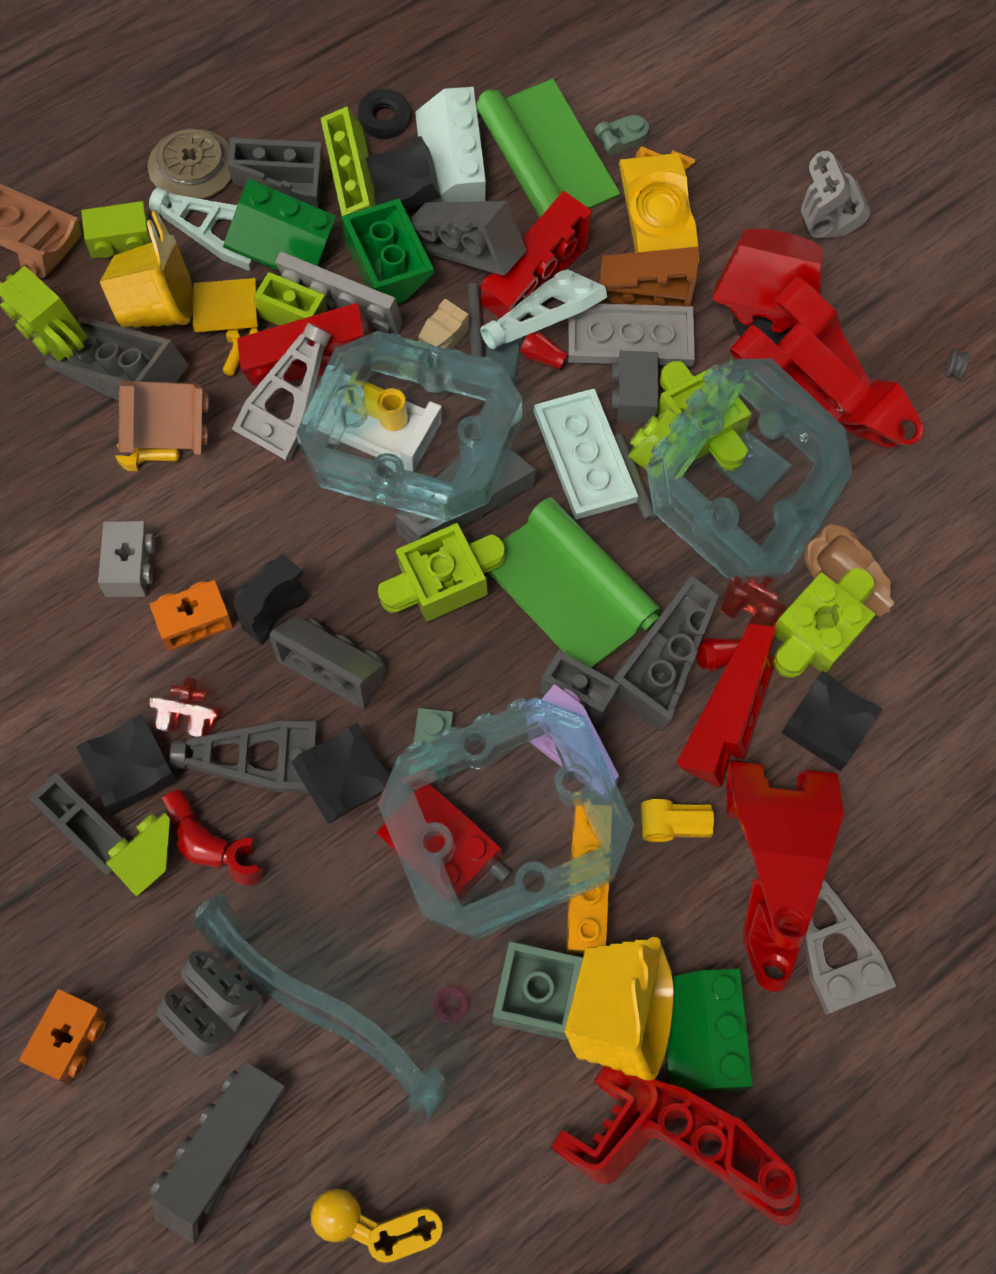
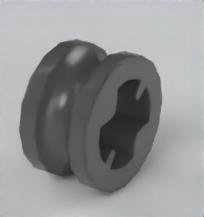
(956, 364)

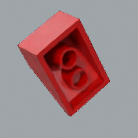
(474, 849)

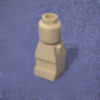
(445, 326)

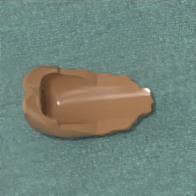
(838, 551)

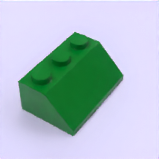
(276, 222)
(387, 249)
(708, 1033)

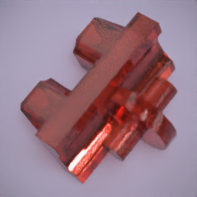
(755, 599)
(199, 716)

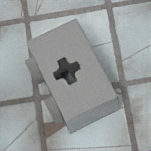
(125, 559)

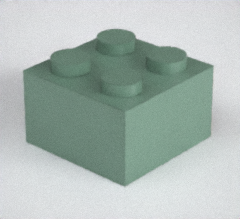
(536, 990)

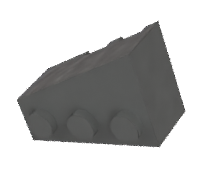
(280, 164)

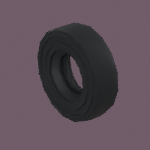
(384, 99)

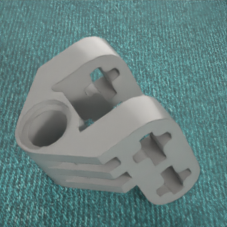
(830, 199)

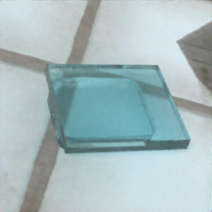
(760, 469)

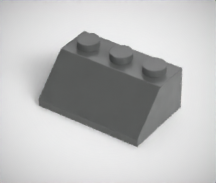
(328, 660)

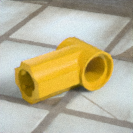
(380, 403)
(665, 820)

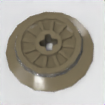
(190, 163)

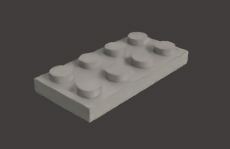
(339, 291)
(608, 328)

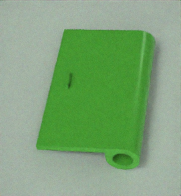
(546, 146)
(572, 586)

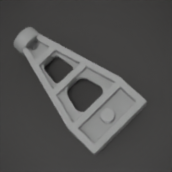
(268, 429)
(851, 982)

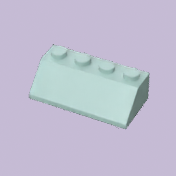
(453, 137)

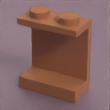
(161, 415)

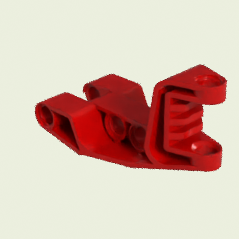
(829, 371)
(791, 848)
(649, 1107)

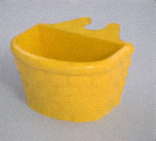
(150, 283)
(623, 1007)

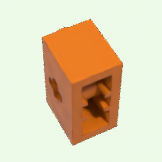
(180, 629)
(68, 1016)

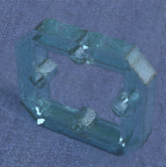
(413, 361)
(784, 412)
(501, 732)

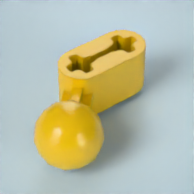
(339, 1217)

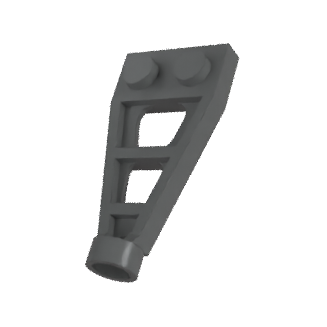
(291, 737)

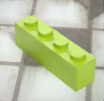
(348, 161)

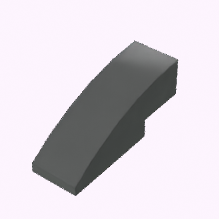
(76, 820)

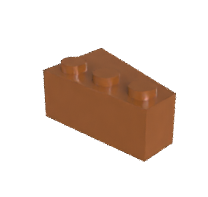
(650, 277)

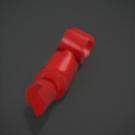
(205, 848)

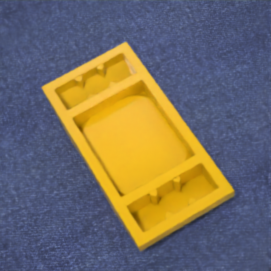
(658, 203)

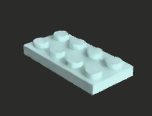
(585, 454)

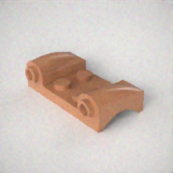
(35, 231)

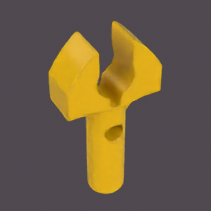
(233, 359)
(132, 462)

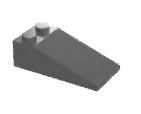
(119, 354)

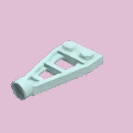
(181, 205)
(567, 286)

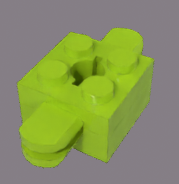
(41, 315)
(727, 445)
(437, 560)
(823, 623)

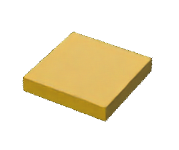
(224, 305)

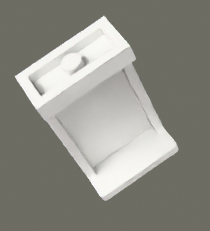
(407, 443)

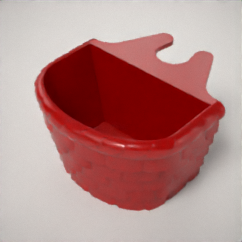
(762, 269)

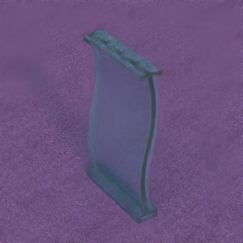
(224, 933)

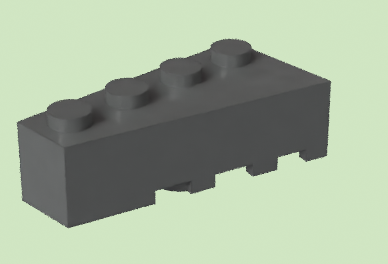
(471, 233)
(514, 479)
(660, 664)
(215, 1151)

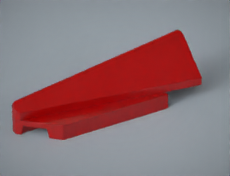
(732, 709)

